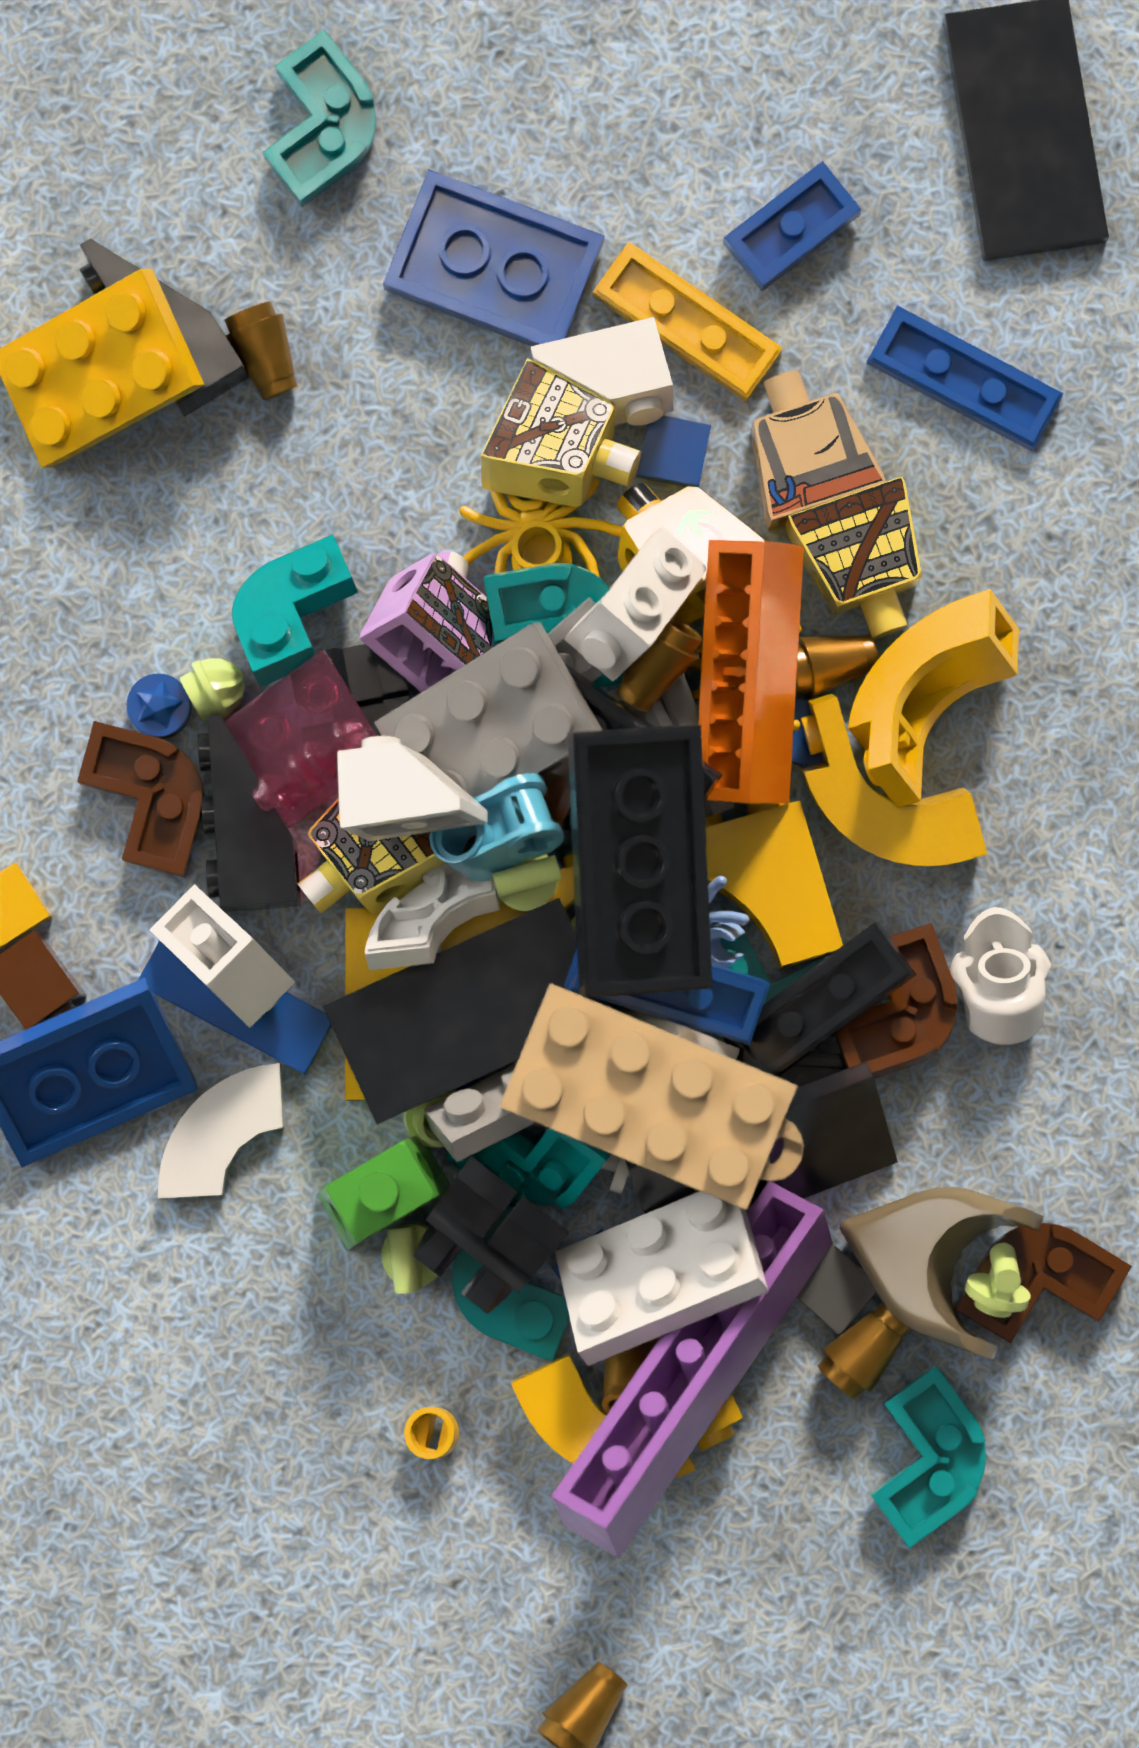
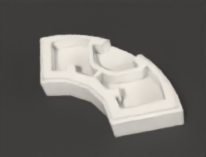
(415, 926)
(217, 1129)

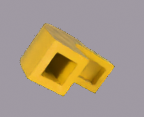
(920, 677)
(925, 833)
(569, 1417)

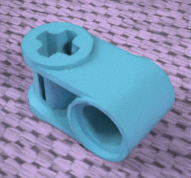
(515, 830)

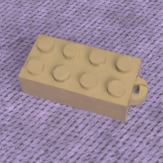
(653, 1098)

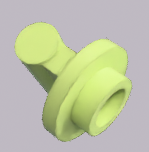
(528, 883)
(398, 1258)
(1001, 1289)

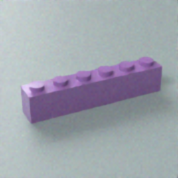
(688, 1383)

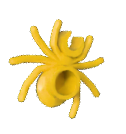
(535, 533)

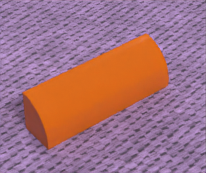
(750, 667)

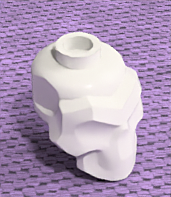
(1001, 978)

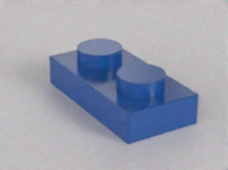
(792, 226)

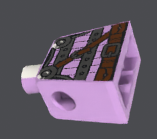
(430, 620)

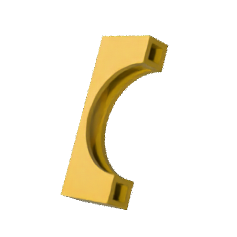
(768, 876)

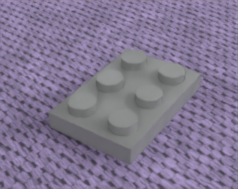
(496, 714)

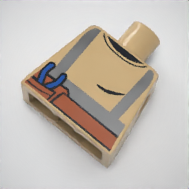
(807, 451)

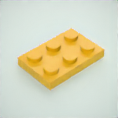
(98, 368)

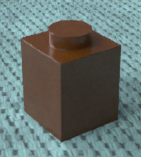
(36, 981)

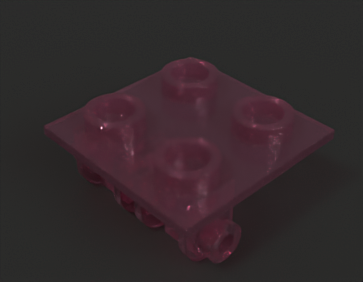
(295, 737)

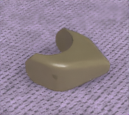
(912, 1254)

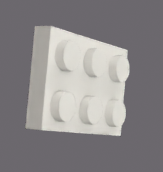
(658, 1274)

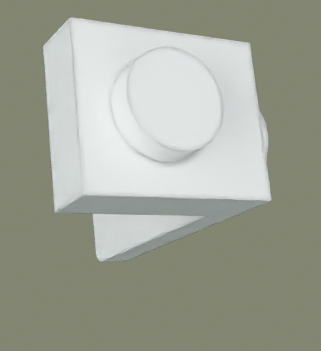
(637, 605)

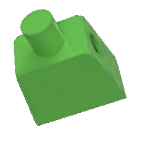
(383, 1191)

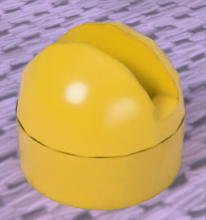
(420, 1430)

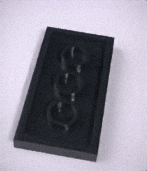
(1025, 128)
(639, 860)
(456, 1016)
(840, 1134)

